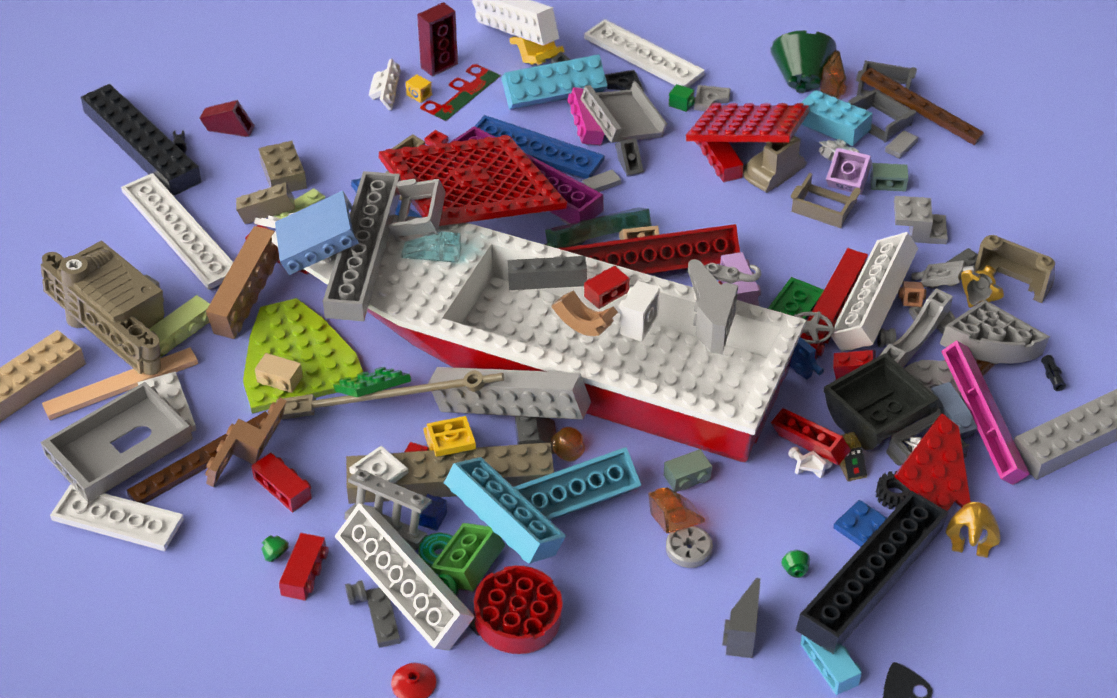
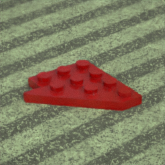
(938, 466)

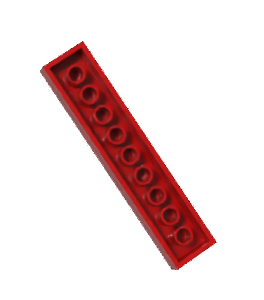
(665, 251)

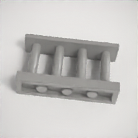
(400, 497)

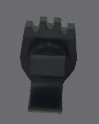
(179, 141)

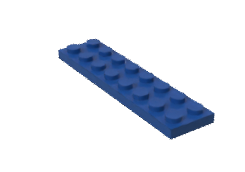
(546, 149)

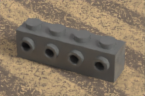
(547, 272)

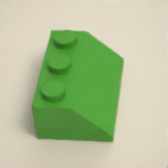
(469, 555)

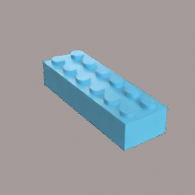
(552, 81)
(582, 484)
(504, 510)

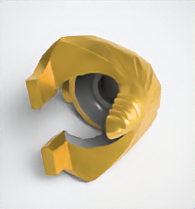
(980, 286)
(977, 518)

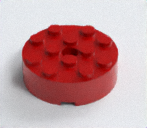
(517, 609)

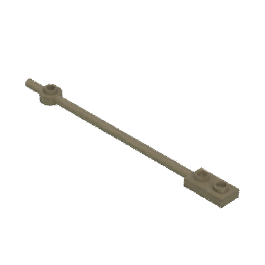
(306, 404)

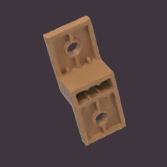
(245, 441)

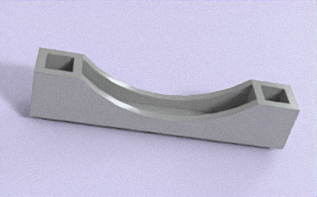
(930, 316)

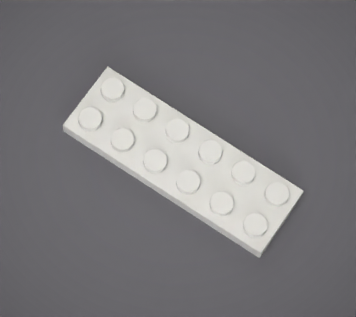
(118, 518)

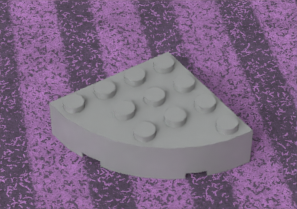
(995, 335)

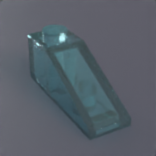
(434, 247)

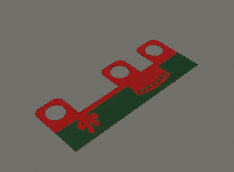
(465, 94)

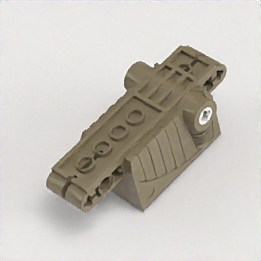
(109, 300)

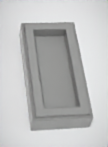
(901, 144)
(603, 181)

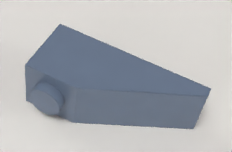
(955, 409)

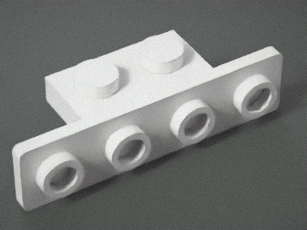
(385, 84)

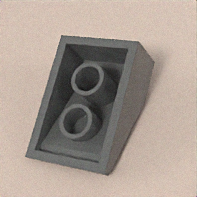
(741, 628)

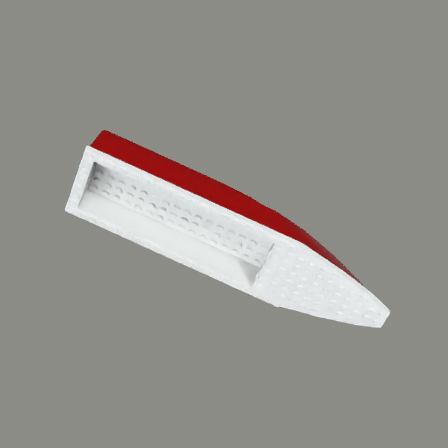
(655, 385)

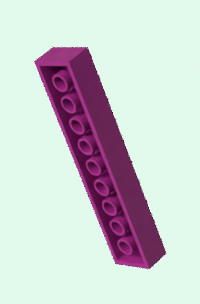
(581, 200)

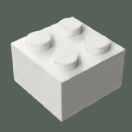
(639, 310)

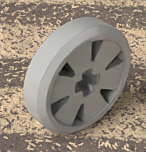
(689, 557)

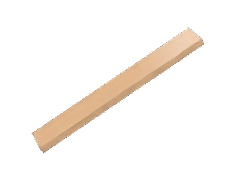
(115, 385)

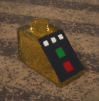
(853, 464)

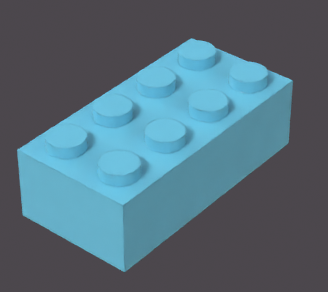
(836, 118)

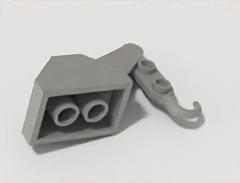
(716, 302)

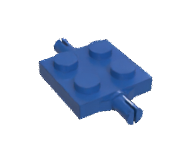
(804, 360)

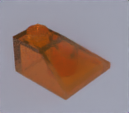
(834, 77)

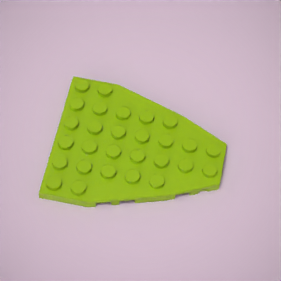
(300, 335)

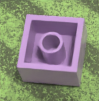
(848, 170)

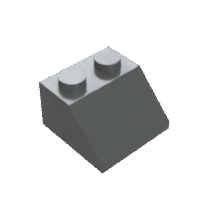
(534, 430)

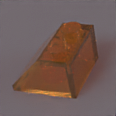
(673, 510)

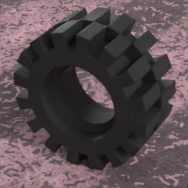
(888, 497)

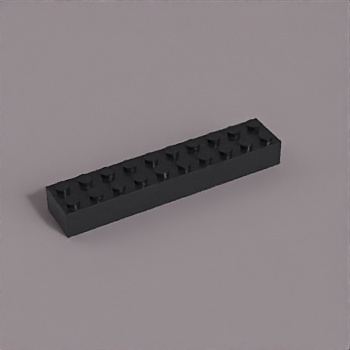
(140, 139)
(871, 572)

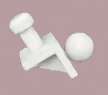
(809, 462)

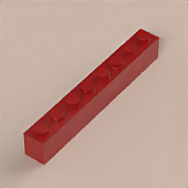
(836, 293)

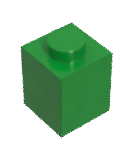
(681, 97)

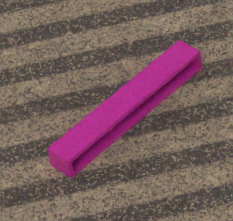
(985, 413)

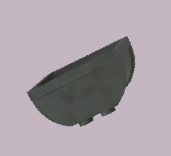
(878, 401)

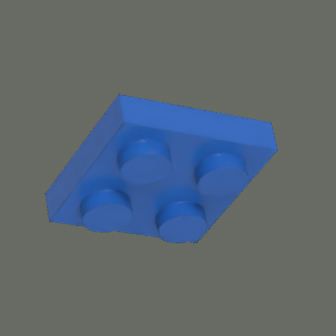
(859, 522)

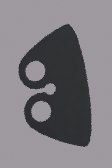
(900, 683)

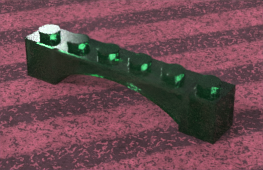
(579, 231)

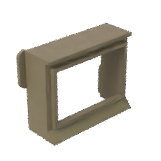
(819, 212)

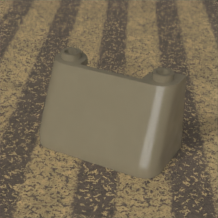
(1018, 263)

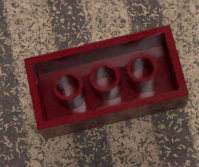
(437, 39)

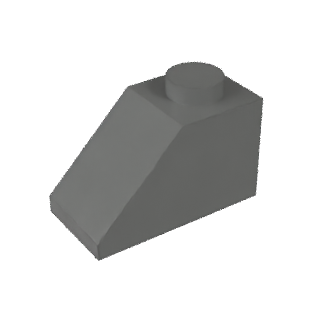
(629, 156)

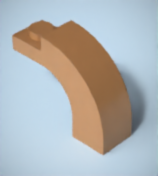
(582, 318)

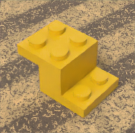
(534, 52)
(449, 436)

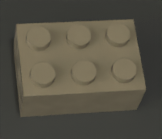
(282, 165)

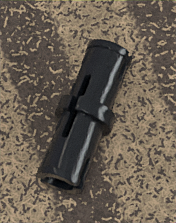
(1050, 365)

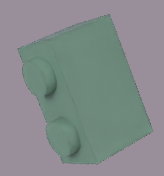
(889, 177)
(687, 470)

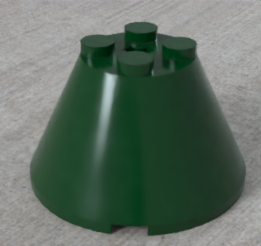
(802, 58)

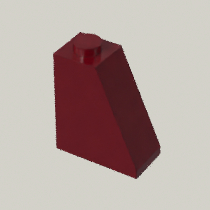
(227, 119)

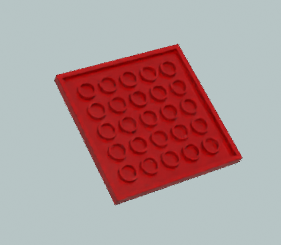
(748, 123)

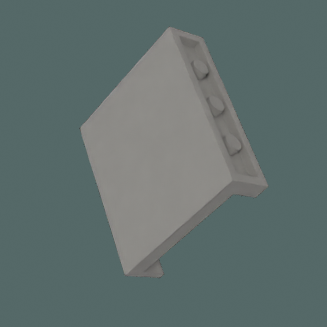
(624, 113)

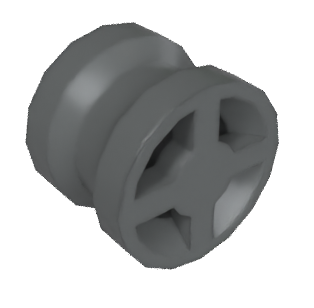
(886, 337)
(355, 592)

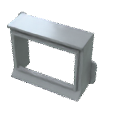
(415, 190)

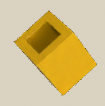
(419, 88)

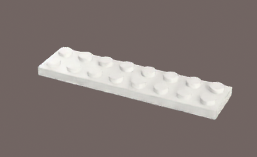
(644, 54)

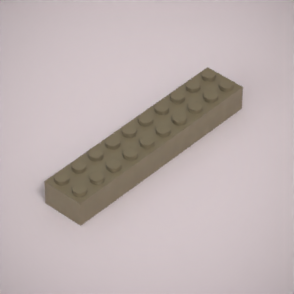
(428, 473)

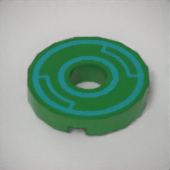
(431, 544)

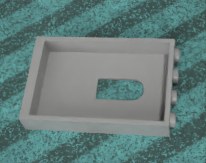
(85, 448)

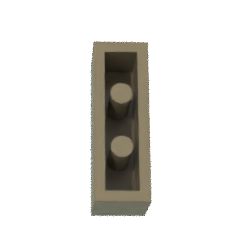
(265, 203)

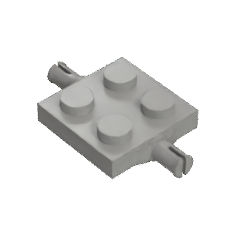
(942, 274)

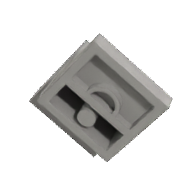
(918, 215)

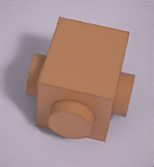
(912, 294)

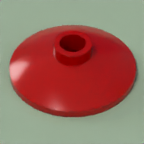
(420, 687)

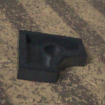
(622, 80)

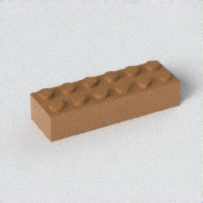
(243, 283)

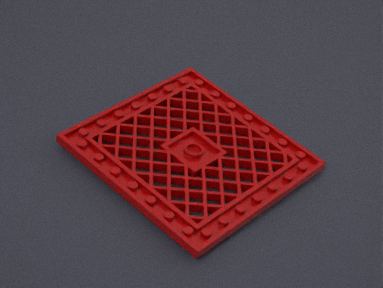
(480, 179)

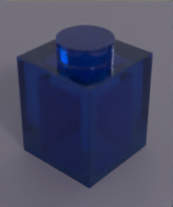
(434, 514)

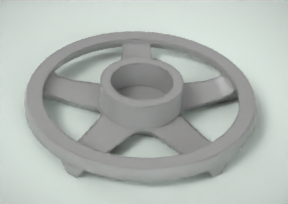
(812, 327)

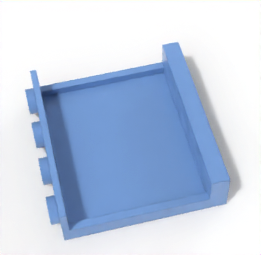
(315, 233)

